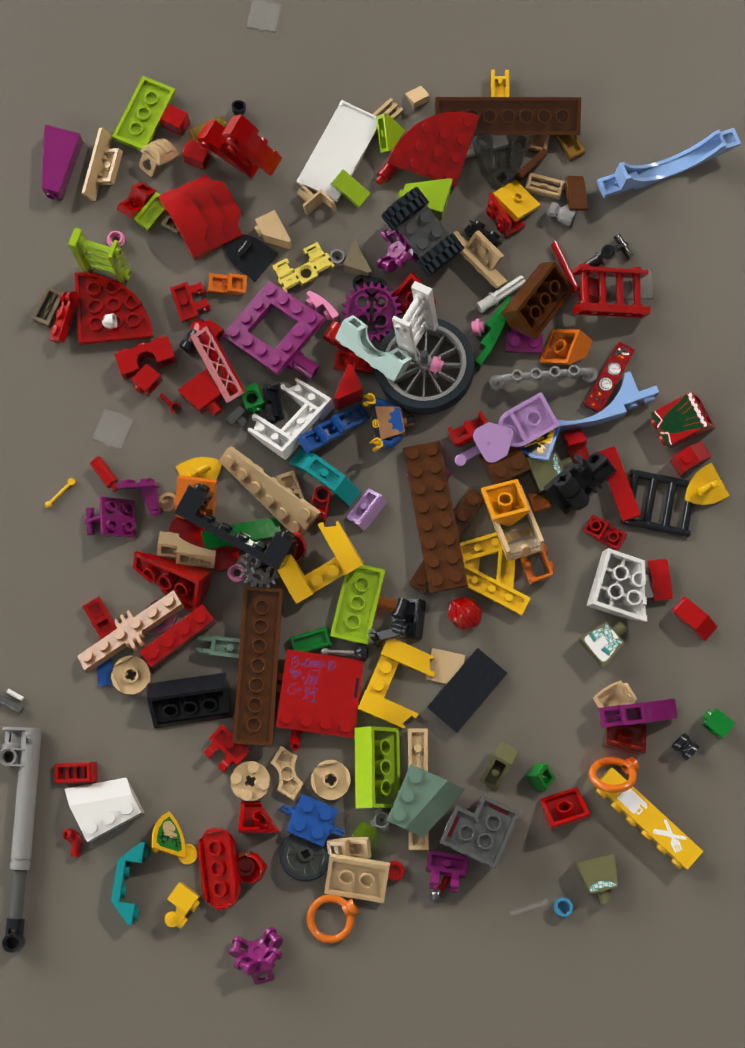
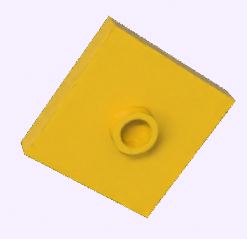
(516, 200)

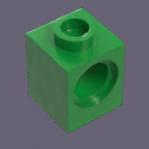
(253, 391)
(717, 723)

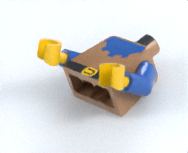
(387, 422)

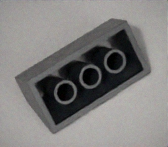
(189, 700)

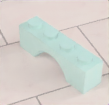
(355, 337)

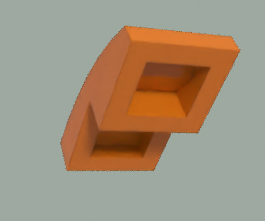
(227, 284)

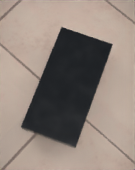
(467, 690)

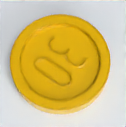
(190, 854)

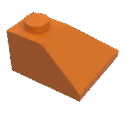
(565, 347)

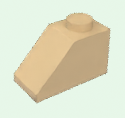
(272, 230)

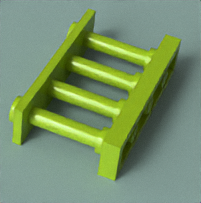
(98, 256)

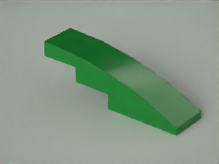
(494, 328)
(257, 530)

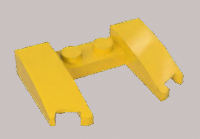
(344, 562)
(374, 699)

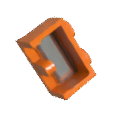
(537, 566)

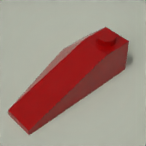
(187, 581)

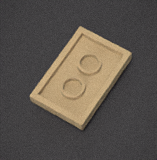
(357, 878)

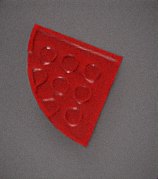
(436, 146)
(106, 296)

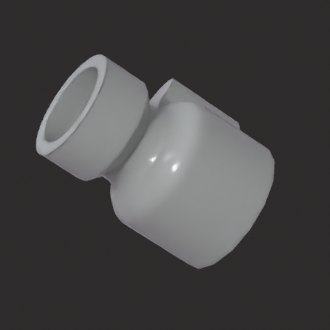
(563, 214)

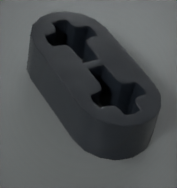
(367, 279)

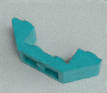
(326, 475)
(127, 910)

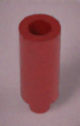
(386, 173)
(104, 473)

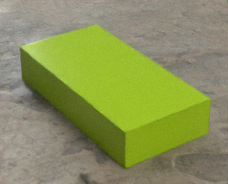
(350, 188)
(150, 213)

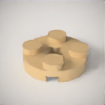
(129, 686)
(321, 773)
(261, 783)

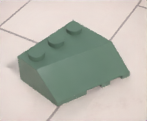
(422, 801)

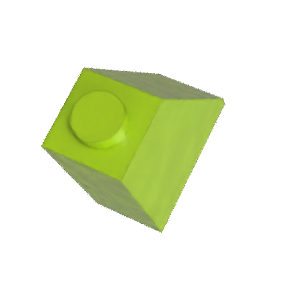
(435, 191)

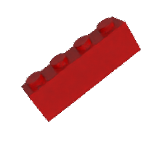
(177, 637)

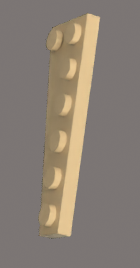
(286, 507)

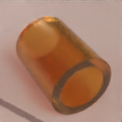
(386, 603)

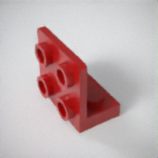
(504, 223)

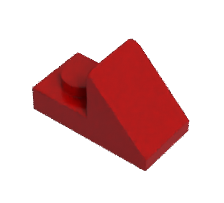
(575, 443)

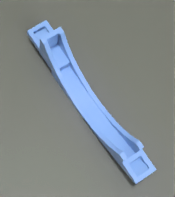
(640, 176)
(627, 397)

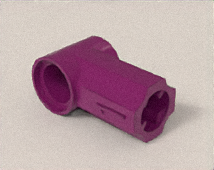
(303, 365)

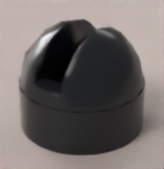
(238, 107)

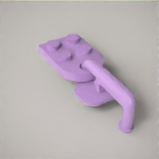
(528, 421)

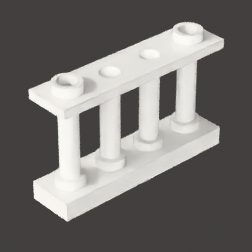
(417, 319)

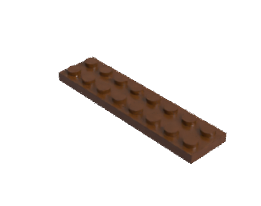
(518, 114)
(435, 517)
(258, 666)

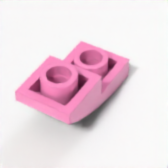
(320, 304)

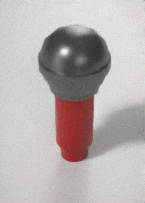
(437, 895)

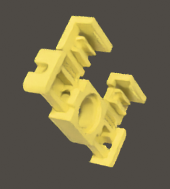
(292, 279)

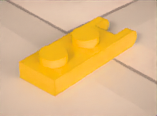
(499, 84)

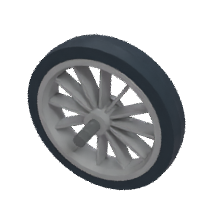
(445, 399)

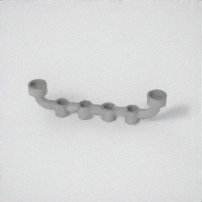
(588, 374)

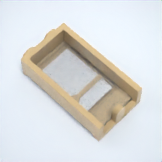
(521, 538)

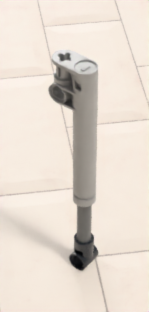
(25, 746)

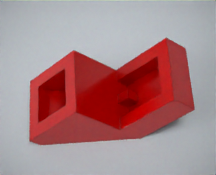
(137, 199)
(696, 618)

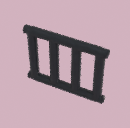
(665, 526)

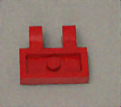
(185, 302)
(222, 740)

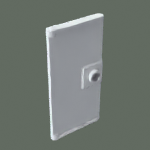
(339, 148)

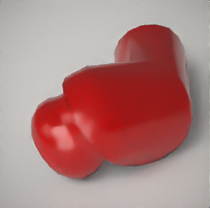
(295, 740)
(75, 840)

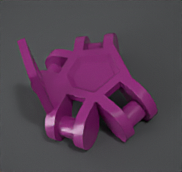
(397, 252)
(258, 956)

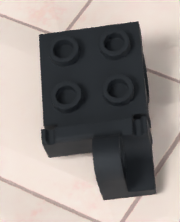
(578, 480)

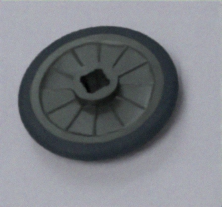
(298, 867)

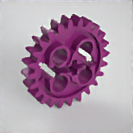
(386, 312)

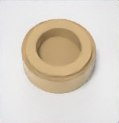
(167, 502)

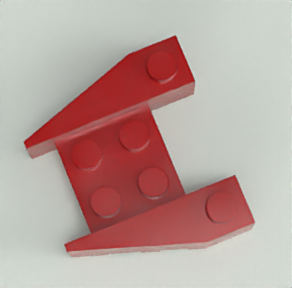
(239, 145)

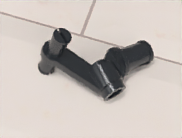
(608, 252)
(398, 627)

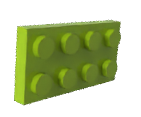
(143, 113)
(357, 604)

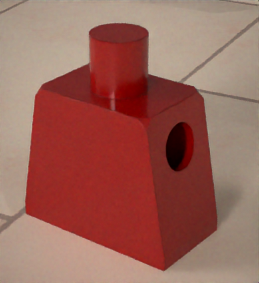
(202, 394)

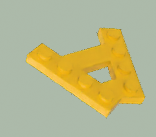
(497, 590)

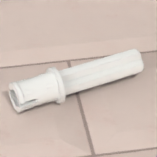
(494, 298)

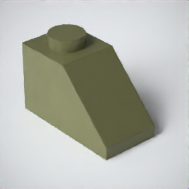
(498, 765)

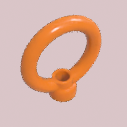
(628, 766)
(349, 908)

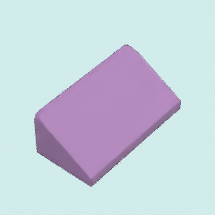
(366, 509)

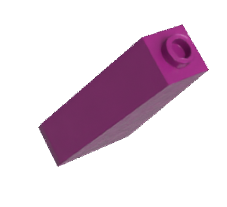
(59, 159)

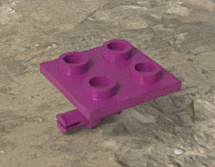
(148, 490)
(115, 518)

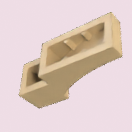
(186, 554)

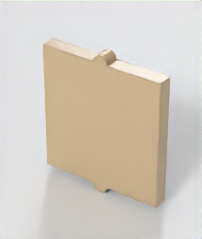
(445, 665)

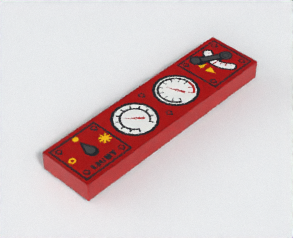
(609, 377)

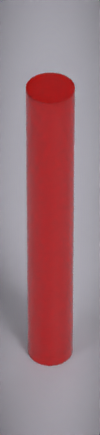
(564, 265)

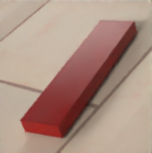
(620, 487)

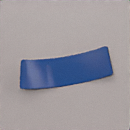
(104, 673)

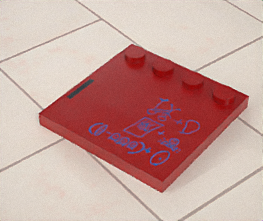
(319, 694)

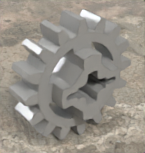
(263, 578)

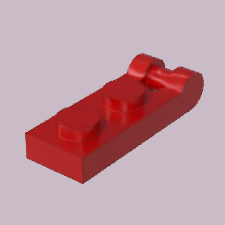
(64, 316)

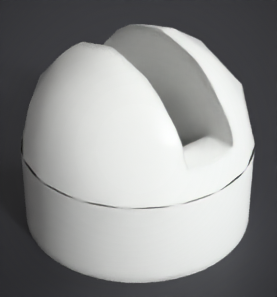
(110, 321)

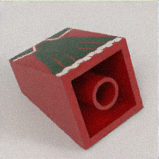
(682, 420)

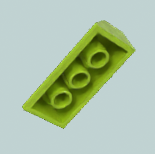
(377, 766)

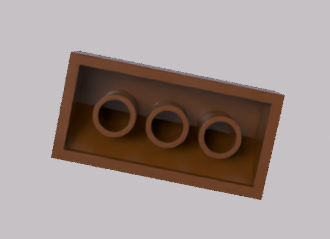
(538, 300)

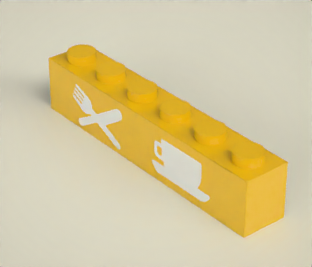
(651, 821)

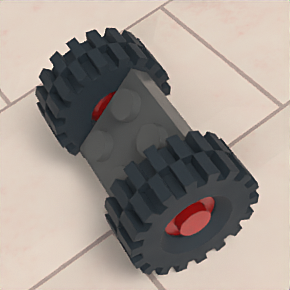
(422, 231)

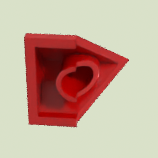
(255, 819)

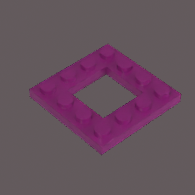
(275, 359)

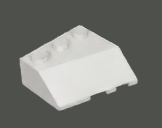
(619, 586)
(103, 806)

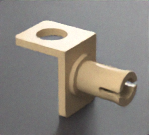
(312, 200)

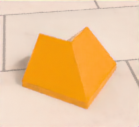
(505, 502)

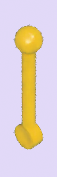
(71, 482)

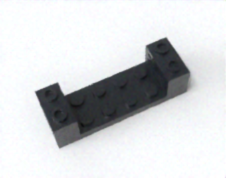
(192, 508)

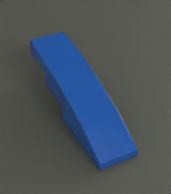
(333, 429)

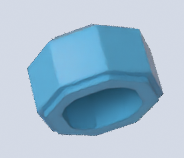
(563, 907)

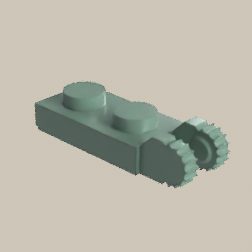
(220, 646)

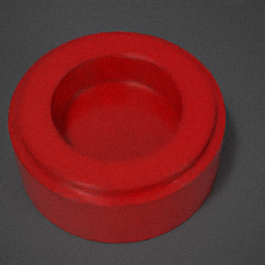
(396, 871)

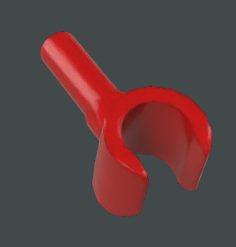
(169, 403)

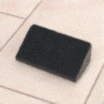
(415, 618)

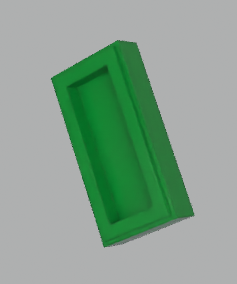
(311, 640)

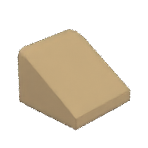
(417, 97)

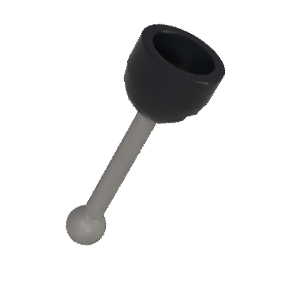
(360, 652)

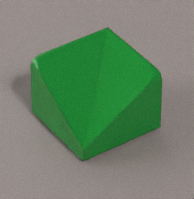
(540, 777)

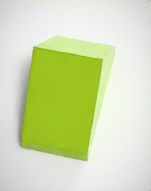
(388, 132)

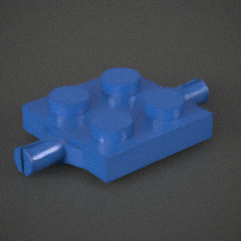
(312, 820)

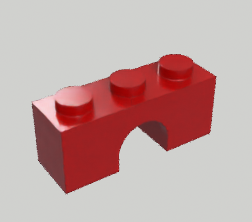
(130, 359)

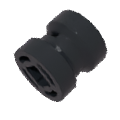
(188, 345)
(689, 750)

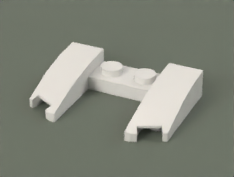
(283, 441)

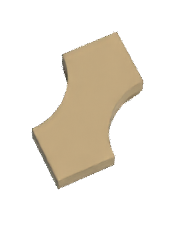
(289, 783)

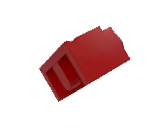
(464, 433)

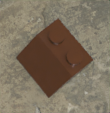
(508, 468)

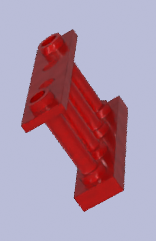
(602, 307)

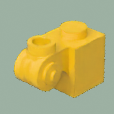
(185, 901)

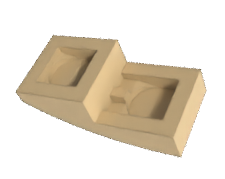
(290, 480)
(350, 846)

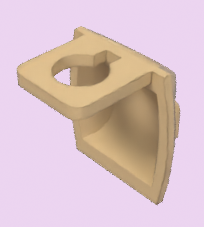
(159, 153)
(615, 694)

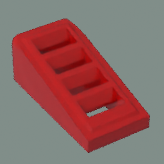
(88, 772)

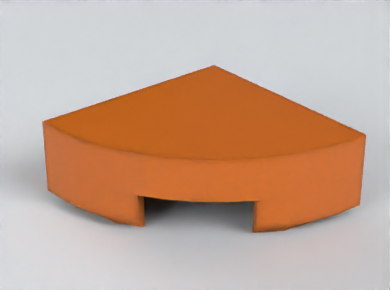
(538, 502)

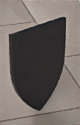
(250, 255)

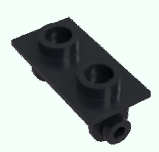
(492, 236)
(274, 407)

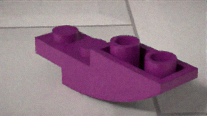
(637, 713)

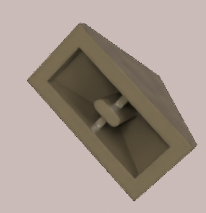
(355, 261)

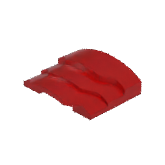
(203, 215)

